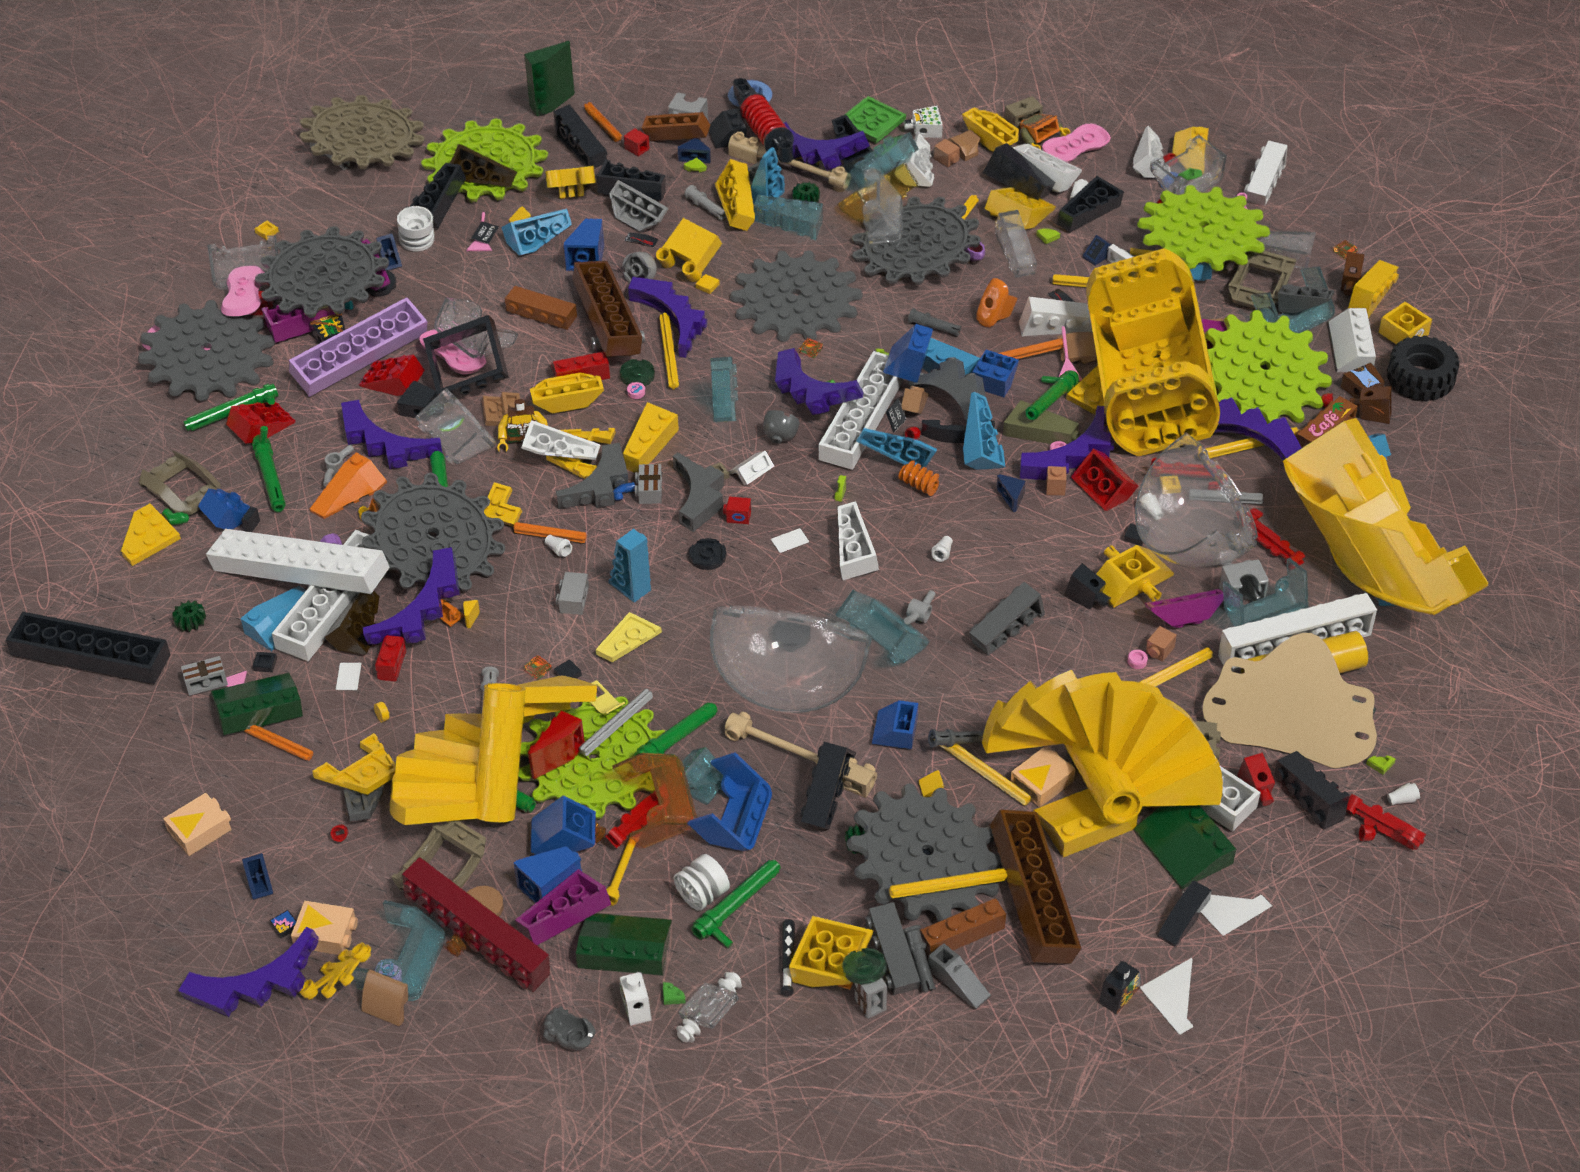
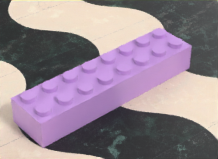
(357, 346)

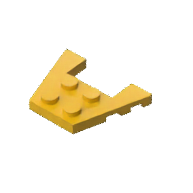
(575, 464)
(366, 773)

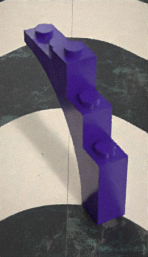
(827, 150)
(662, 298)
(815, 393)
(1252, 423)
(380, 442)
(1071, 456)
(426, 606)
(256, 986)

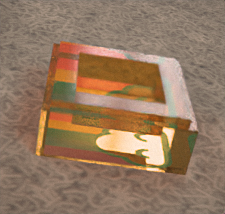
(1344, 247)
(810, 348)
(537, 667)

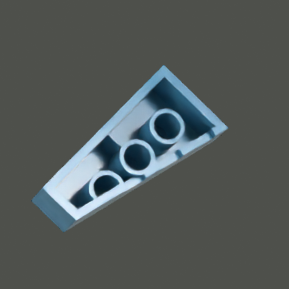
(940, 351)
(631, 566)

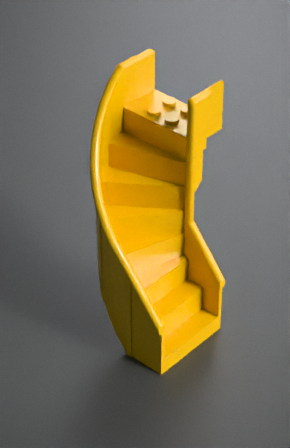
(1369, 532)

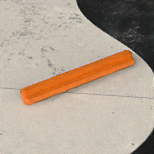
(603, 122)
(1035, 349)
(544, 531)
(280, 742)

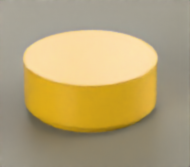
(381, 711)

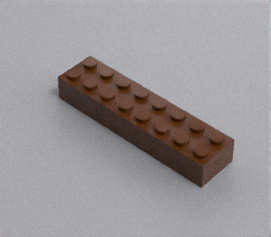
(607, 308)
(1035, 887)

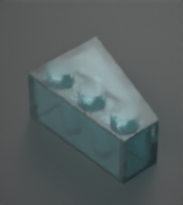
(723, 388)

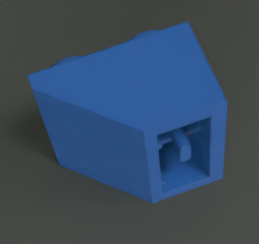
(996, 372)
(223, 508)
(896, 725)

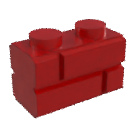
(390, 658)

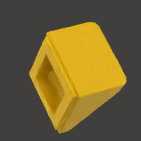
(520, 214)
(471, 612)
(930, 783)

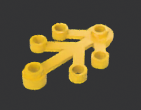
(336, 971)

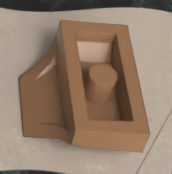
(968, 144)

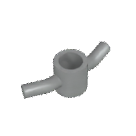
(334, 462)
(919, 609)

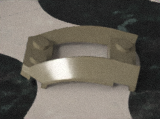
(1265, 261)
(154, 482)
(457, 834)

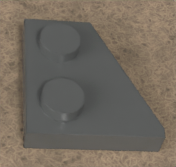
(361, 805)

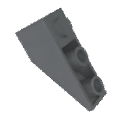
(1297, 299)
(956, 975)

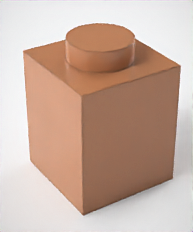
(946, 153)
(1056, 480)
(1161, 643)

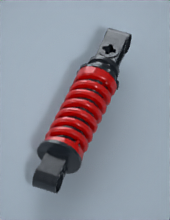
(764, 120)

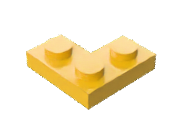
(498, 505)

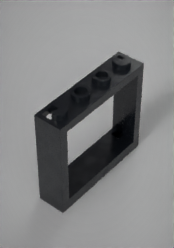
(458, 333)

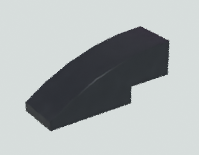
(1185, 913)

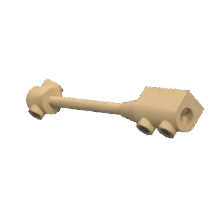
(752, 151)
(858, 781)

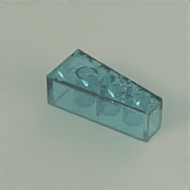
(884, 156)
(790, 214)

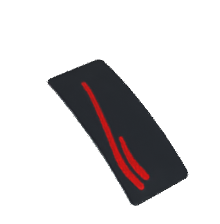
(641, 238)
(1060, 295)

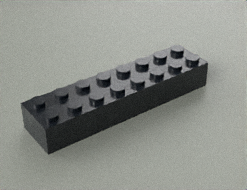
(88, 647)

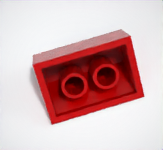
(592, 364)
(1104, 480)

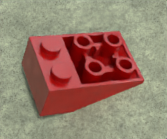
(393, 374)
(249, 418)
(556, 745)

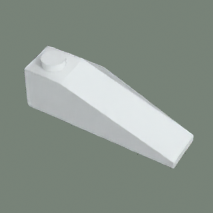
(1148, 149)
(919, 162)
(554, 442)

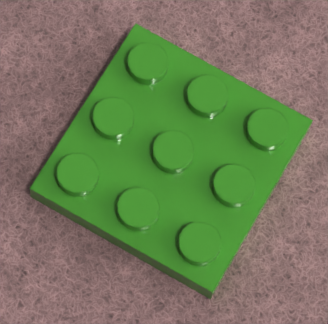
(875, 118)

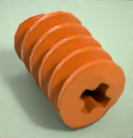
(919, 478)

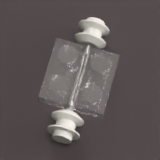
(708, 1006)

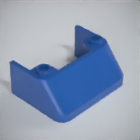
(745, 809)

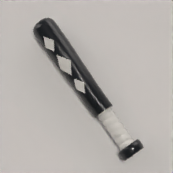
(788, 940)

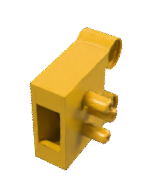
(569, 178)
(692, 245)

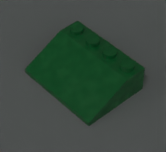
(549, 77)
(257, 703)
(1186, 843)
(623, 944)

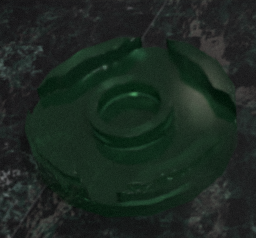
(637, 371)
(864, 966)

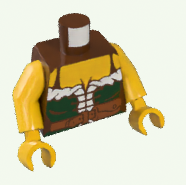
(516, 423)

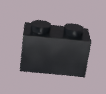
(726, 125)

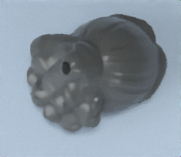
(568, 1029)

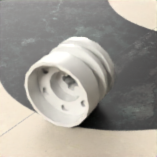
(415, 228)
(701, 882)

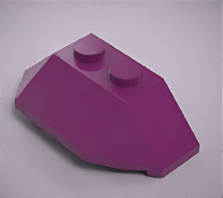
(1187, 608)

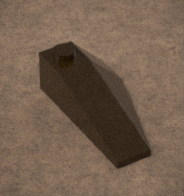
(481, 168)
(347, 630)

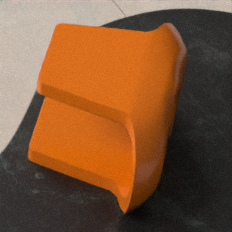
(995, 303)

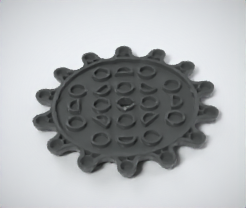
(941, 237)
(300, 276)
(820, 302)
(181, 358)
(415, 511)
(914, 823)

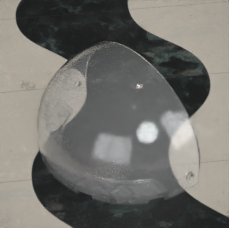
(1192, 509)
(787, 657)

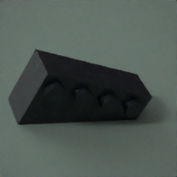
(842, 128)
(578, 137)
(1018, 172)
(646, 182)
(441, 192)
(1089, 204)
(826, 784)
(1312, 789)

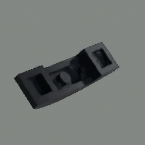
(944, 433)

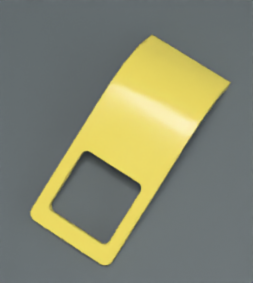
(605, 703)

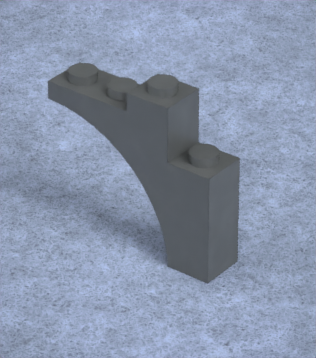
(952, 379)
(600, 484)
(704, 495)

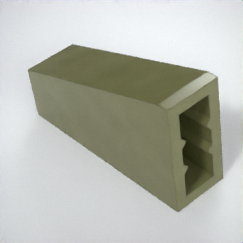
(1045, 429)

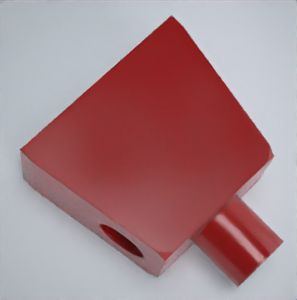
(1257, 774)

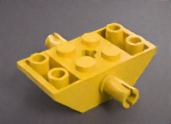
(1132, 573)

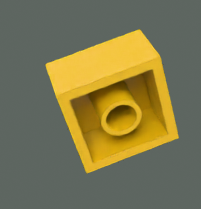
(1404, 322)

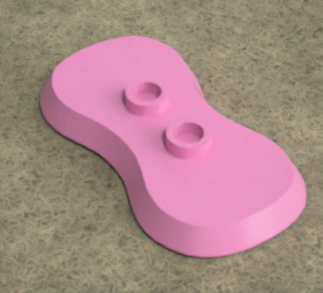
(1082, 139)
(243, 291)
(455, 357)

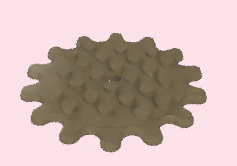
(361, 131)

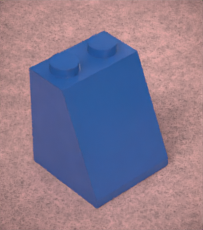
(585, 243)
(909, 354)
(563, 825)
(545, 871)

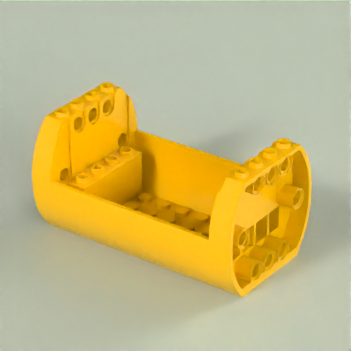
(1141, 312)

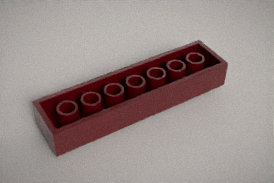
(476, 925)

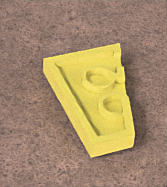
(626, 637)

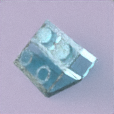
(701, 775)

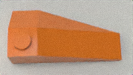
(352, 481)

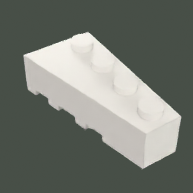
(1266, 173)
(1049, 316)
(856, 548)

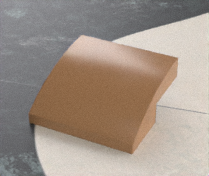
(1080, 347)
(496, 407)
(384, 997)

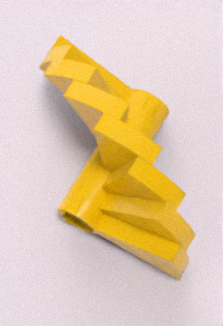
(1121, 737)
(475, 760)

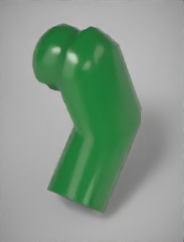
(175, 518)

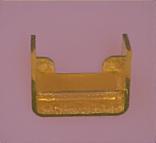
(900, 178)

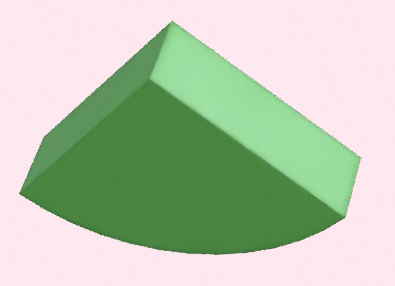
(1190, 173)
(672, 994)

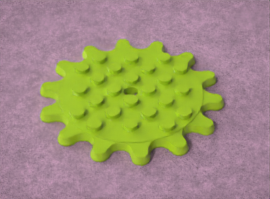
(496, 142)
(1227, 233)
(1290, 363)
(594, 780)

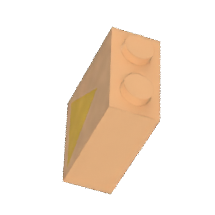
(1043, 775)
(197, 823)
(330, 923)

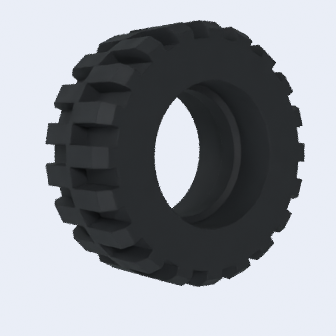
(1419, 382)

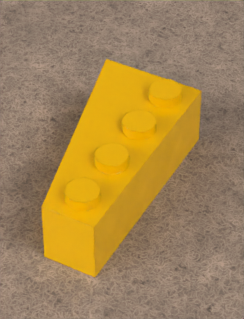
(736, 195)
(1373, 286)
(650, 436)

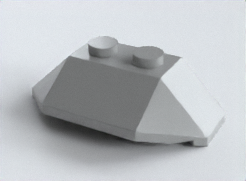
(635, 207)

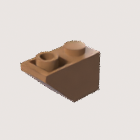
(914, 399)

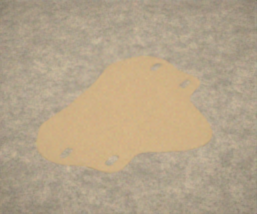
(1294, 704)

